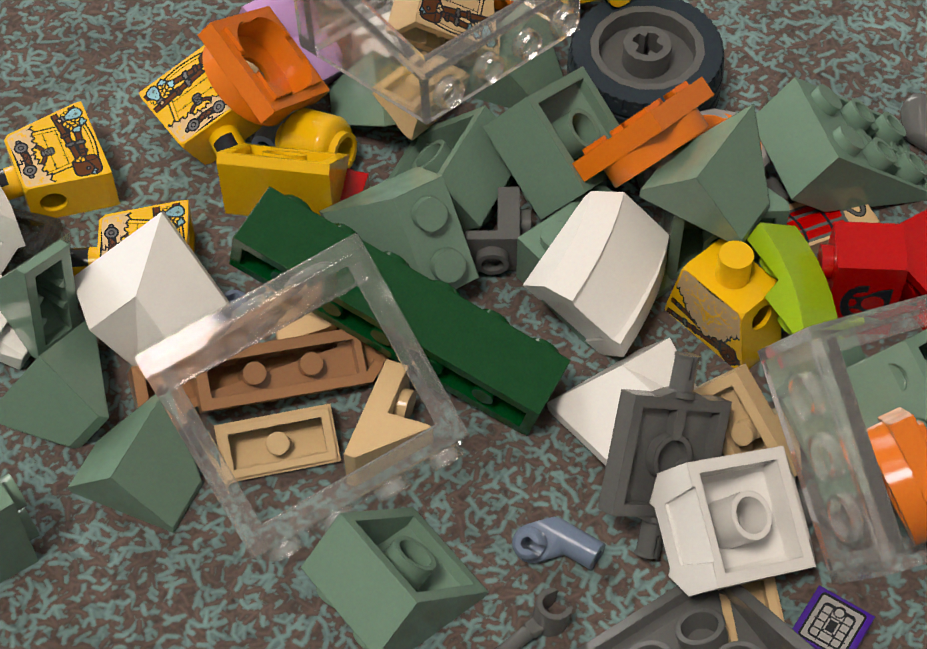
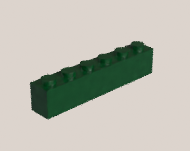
(467, 346)

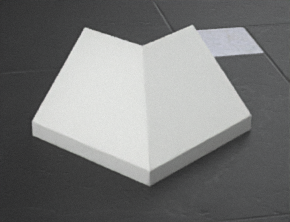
(146, 290)
(592, 405)

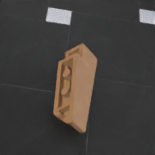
(276, 372)

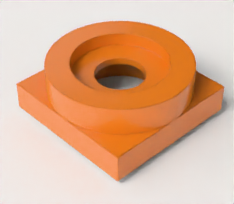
(265, 42)
(647, 135)
(902, 460)

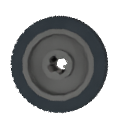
(646, 52)

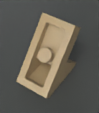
(385, 418)
(751, 420)

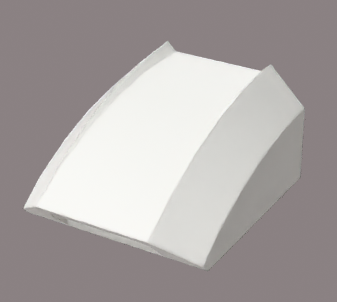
(604, 270)
(732, 520)

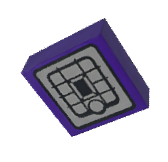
(832, 622)

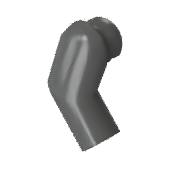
(915, 120)

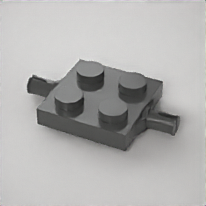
(656, 434)

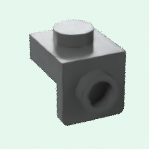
(497, 249)

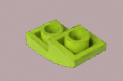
(802, 291)

